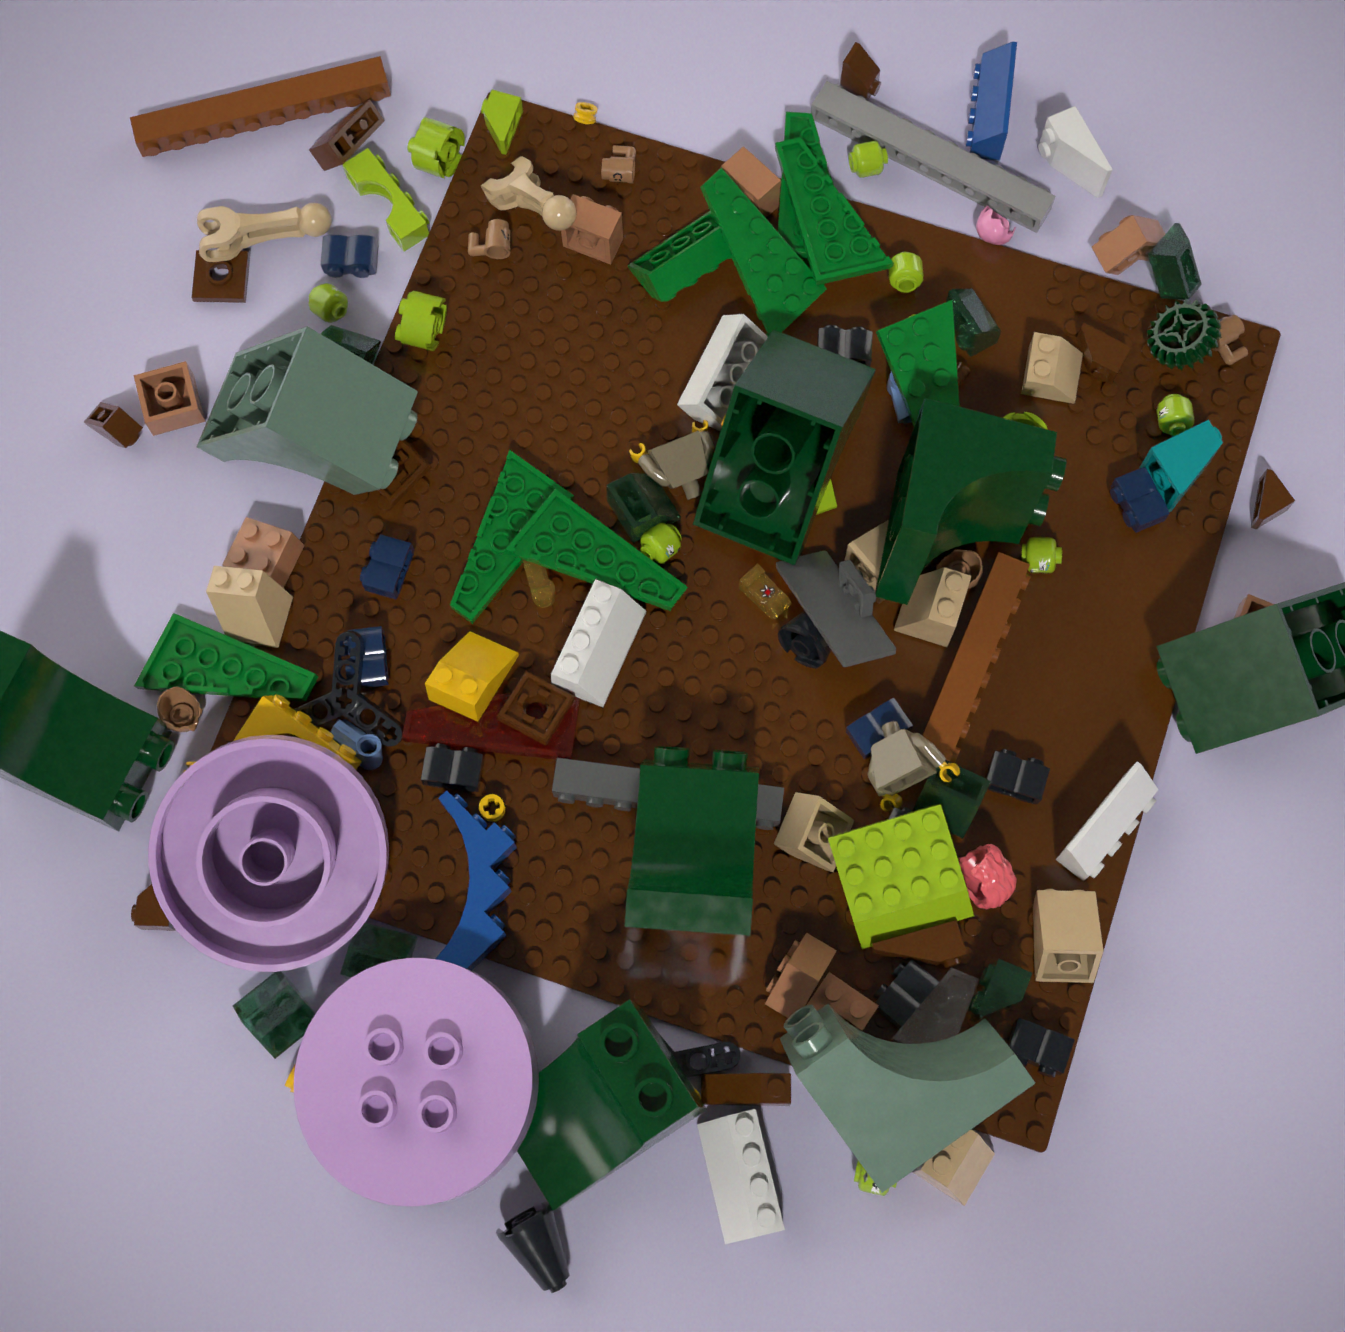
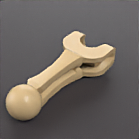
(524, 190)
(240, 230)

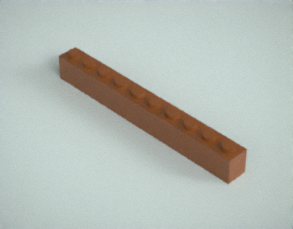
(260, 107)

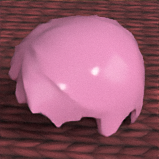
(993, 227)

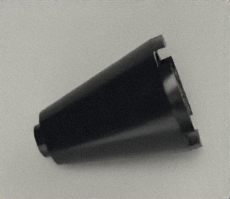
(805, 641)
(537, 1246)

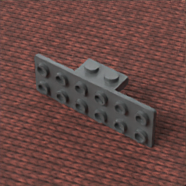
(838, 606)

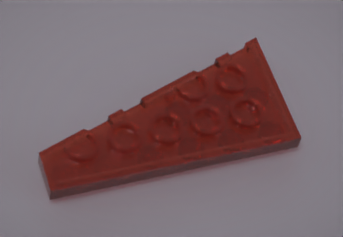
(448, 727)

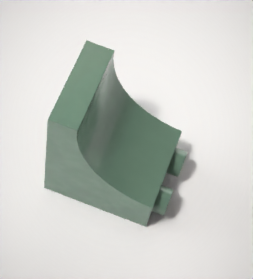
(311, 411)
(900, 1099)

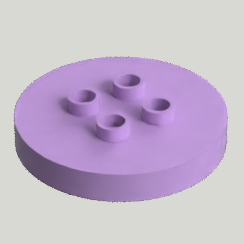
(268, 853)
(415, 1082)

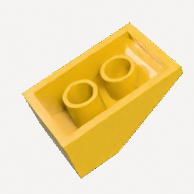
(470, 675)

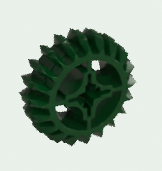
(1198, 339)

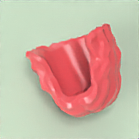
(987, 876)

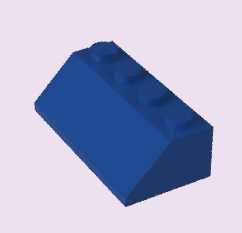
(992, 102)

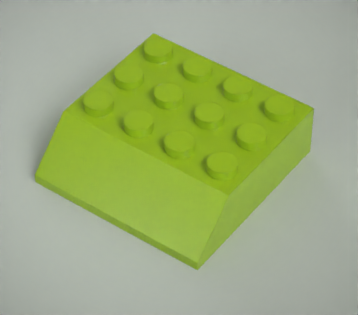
(901, 875)

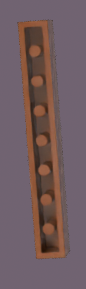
(975, 654)

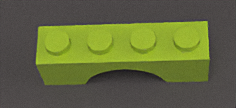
(369, 177)

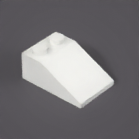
(1074, 151)

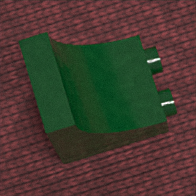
(781, 445)
(963, 484)
(1258, 670)
(75, 738)
(694, 844)
(605, 1104)

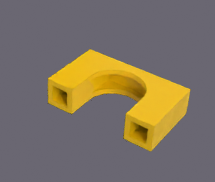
(275, 717)

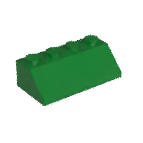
(681, 259)

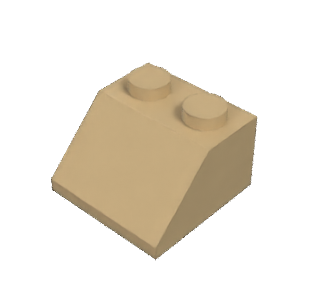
(1052, 368)
(807, 830)

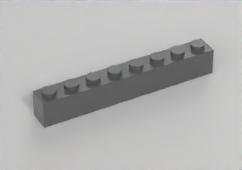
(620, 787)

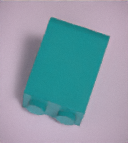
(1181, 460)

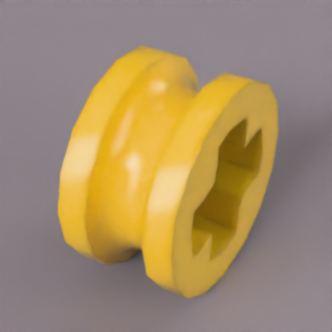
(585, 113)
(484, 803)

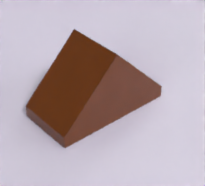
(1271, 499)

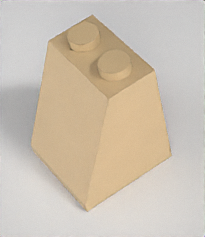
(867, 553)
(249, 605)
(934, 606)
(1066, 936)
(958, 1166)

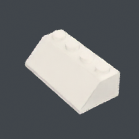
(720, 367)
(598, 644)
(1108, 823)
(740, 1176)

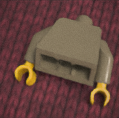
(679, 460)
(903, 761)

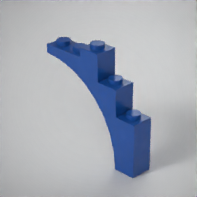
(486, 850)

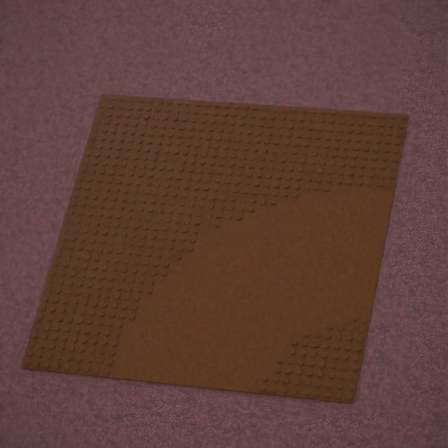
(584, 365)

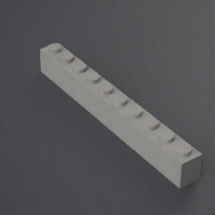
(933, 156)

